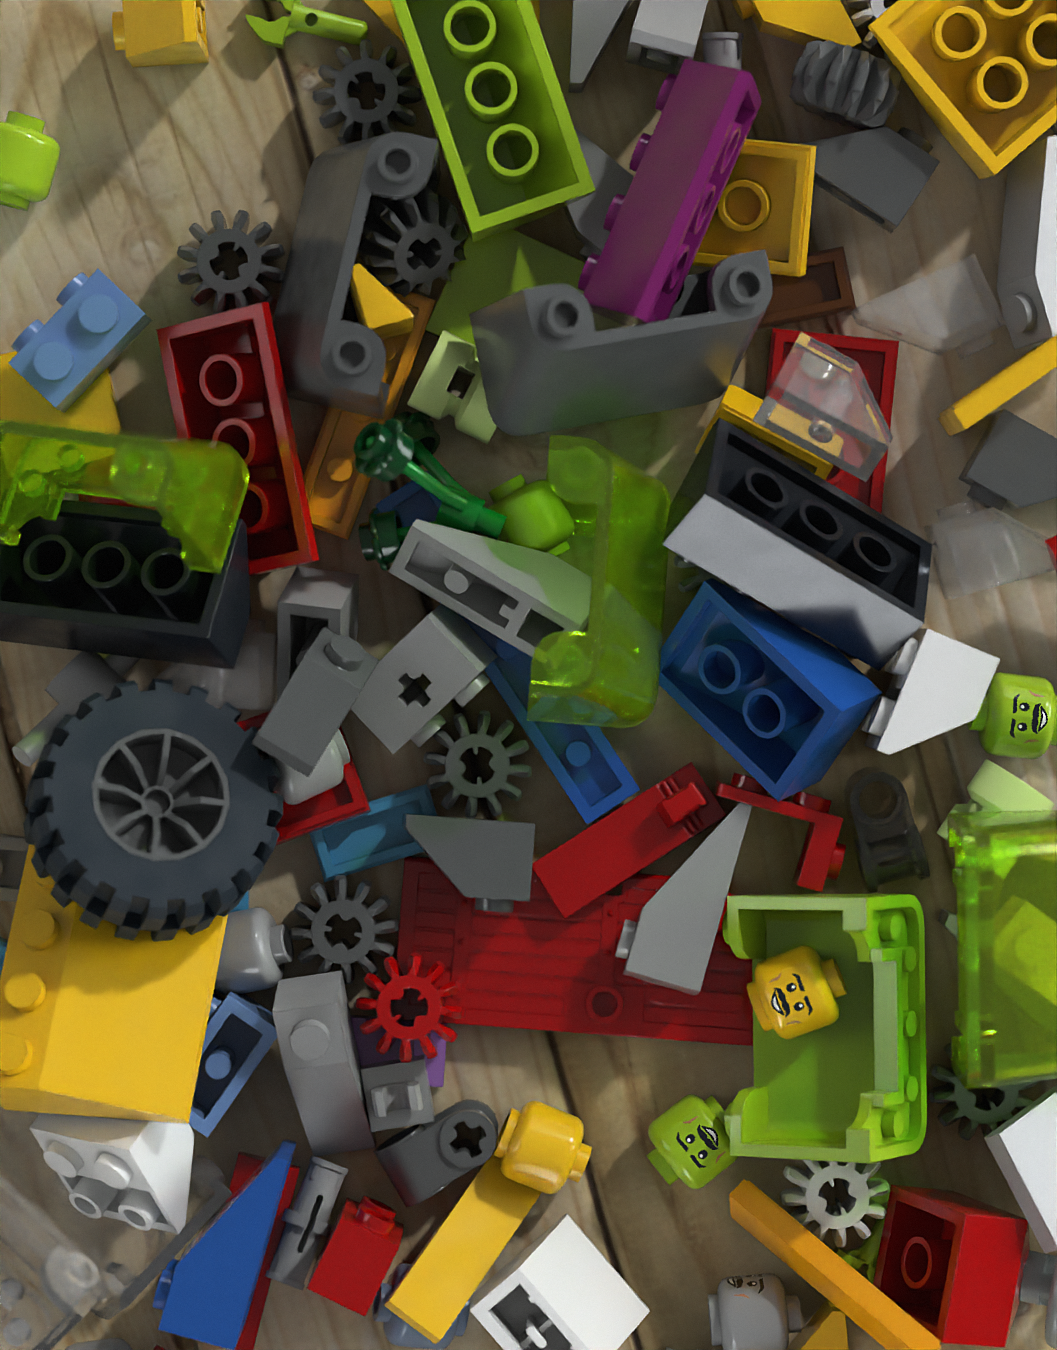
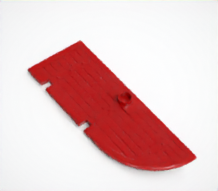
(558, 972)

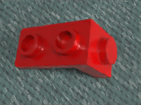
(821, 853)

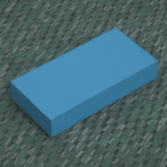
(373, 836)

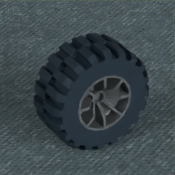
(152, 810)

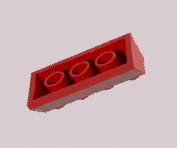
(232, 390)

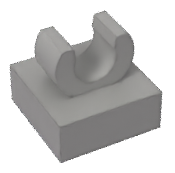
(397, 1093)

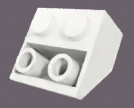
(932, 691)
(121, 1167)
(558, 1297)

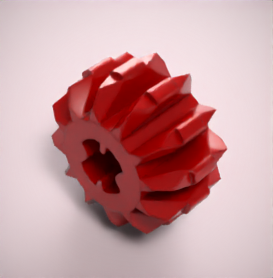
(398, 990)

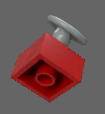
(962, 1266)

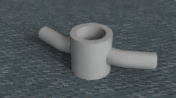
(74, 683)

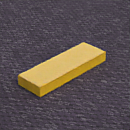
(461, 1251)

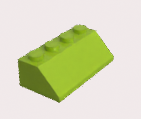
(495, 109)

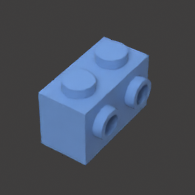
(78, 339)
(233, 1046)

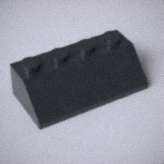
(800, 546)
(119, 587)

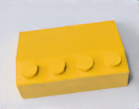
(978, 71)
(98, 1016)

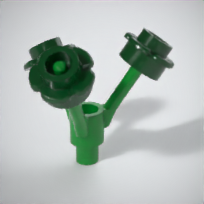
(402, 447)

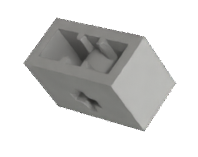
(443, 651)

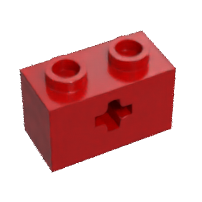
(357, 1254)

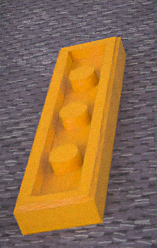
(331, 479)
(827, 1271)

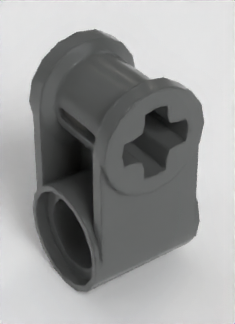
(430, 1157)

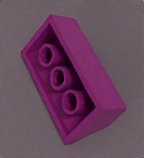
(672, 193)

